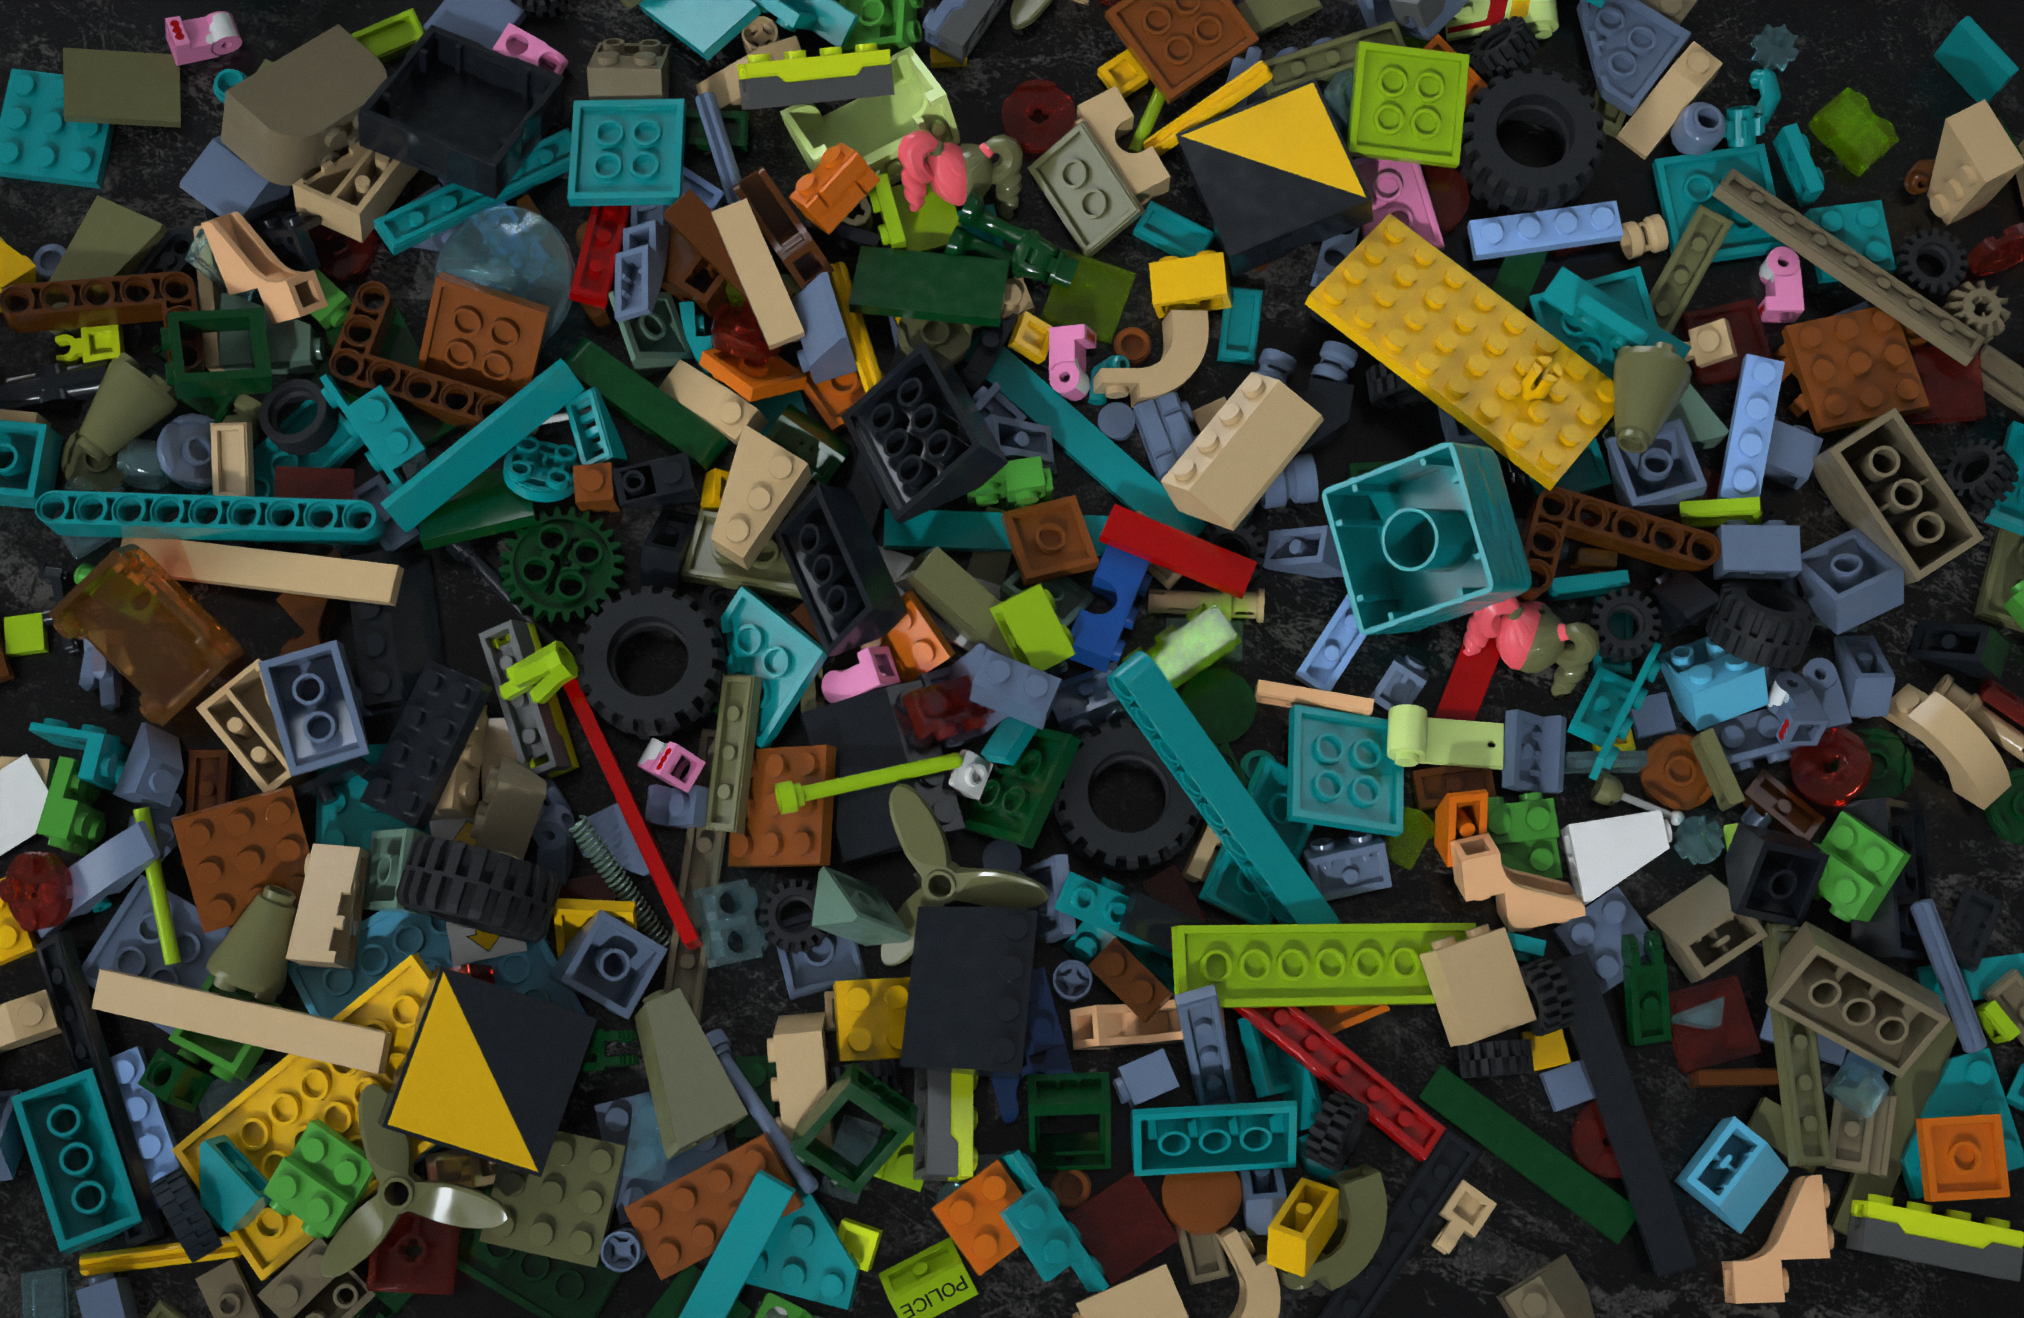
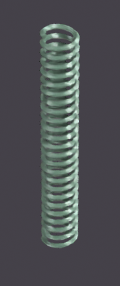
(646, 926)

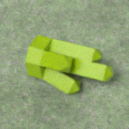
(542, 672)

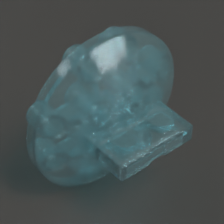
(513, 254)

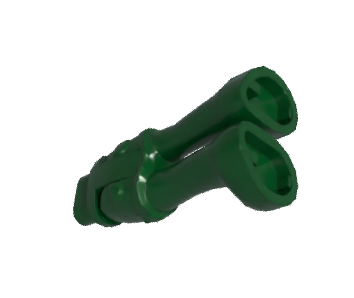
(1033, 254)

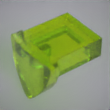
(1408, 846)

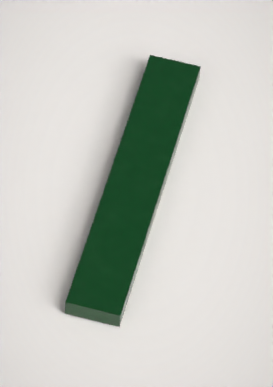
(1528, 1154)

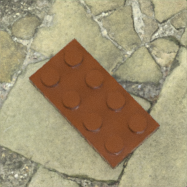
(692, 1213)

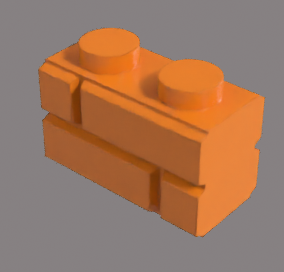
(834, 187)

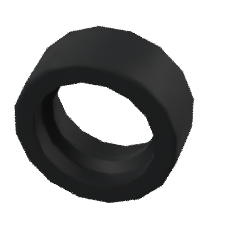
(284, 397)

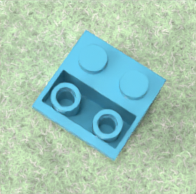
(1712, 683)
(1733, 1173)

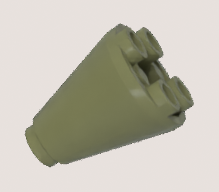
(1646, 392)
(124, 408)
(257, 946)

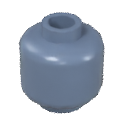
(1698, 129)

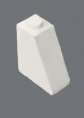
(1612, 849)

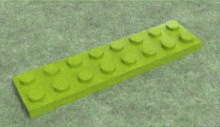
(1308, 963)

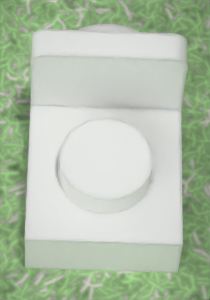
(971, 776)

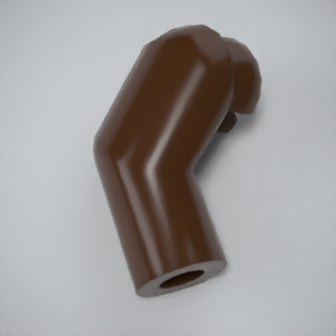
(1919, 176)

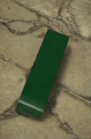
(646, 405)

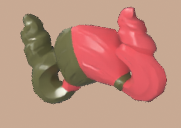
(959, 169)
(1533, 640)

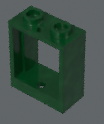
(218, 383)
(1070, 1096)
(873, 1098)

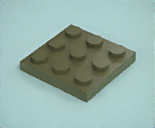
(567, 1207)

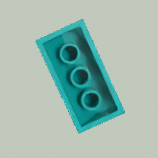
(1213, 1138)
(77, 1161)

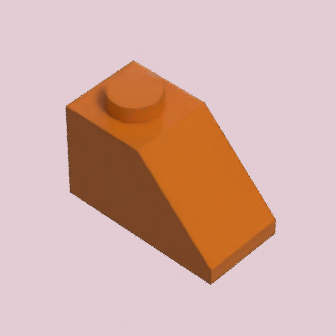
(1459, 817)

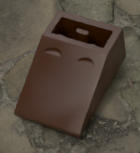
(692, 277)

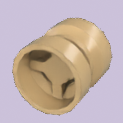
(759, 33)
(1644, 236)

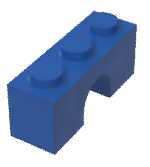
(1098, 636)

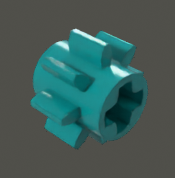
(1743, 126)

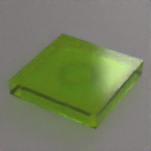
(1093, 298)

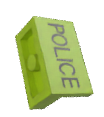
(928, 1282)

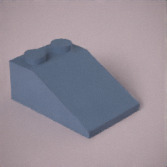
(315, 707)

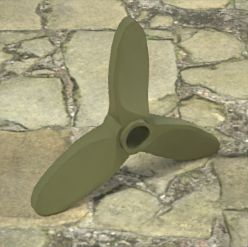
(930, 855)
(392, 1161)

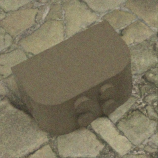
(301, 107)
(1896, 496)

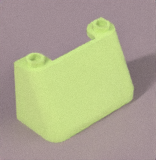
(877, 123)

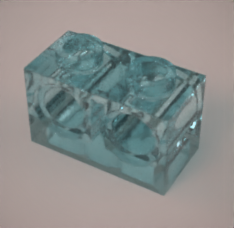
(717, 924)

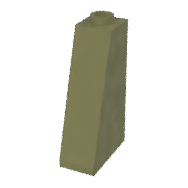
(107, 245)
(954, 598)
(684, 1075)

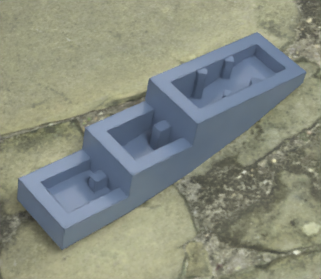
(642, 262)
(108, 870)

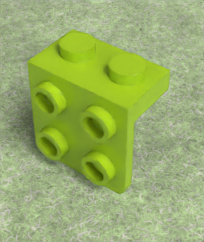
(908, 230)

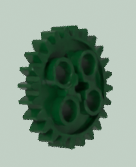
(593, 578)

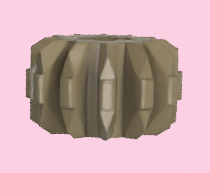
(1985, 302)

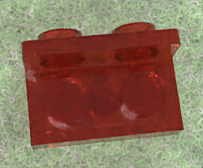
(944, 709)

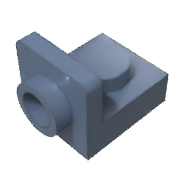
(1401, 682)
(675, 807)

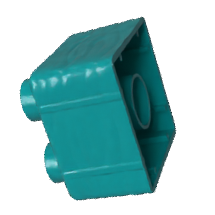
(1427, 539)

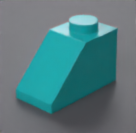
(230, 1185)

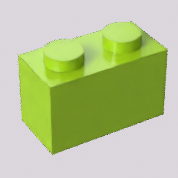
(1033, 628)

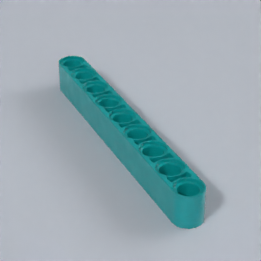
(196, 508)
(1217, 793)

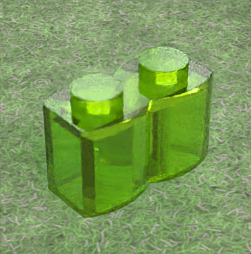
(1853, 131)

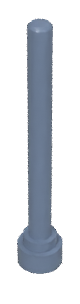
(721, 1047)

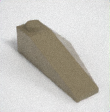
(1549, 1293)

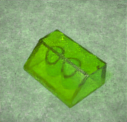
(1194, 646)

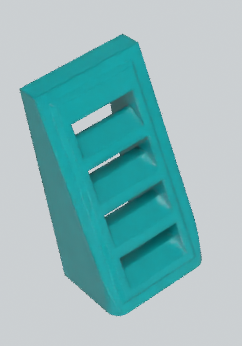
(605, 428)

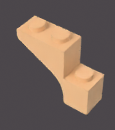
(251, 264)
(1521, 897)
(1120, 1027)
(1797, 1234)

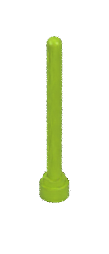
(791, 796)

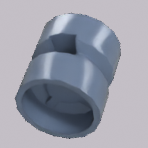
(1296, 482)

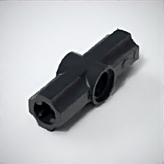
(52, 386)

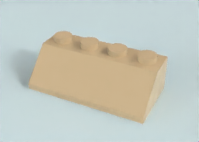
(1241, 451)

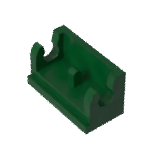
(810, 442)

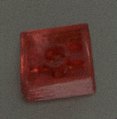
(430, 1273)

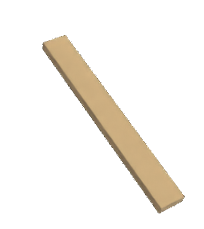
(275, 570)
(242, 1021)

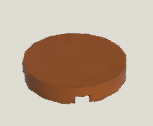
(1674, 774)
(1202, 1200)

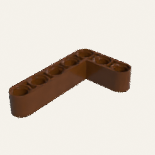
(117, 310)
(407, 379)
(1606, 535)

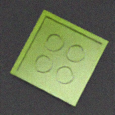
(1407, 104)

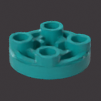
(540, 470)

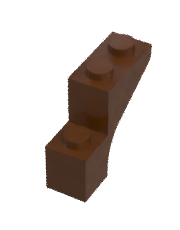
(782, 227)
(311, 614)

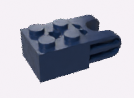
(1044, 1046)

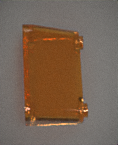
(148, 631)

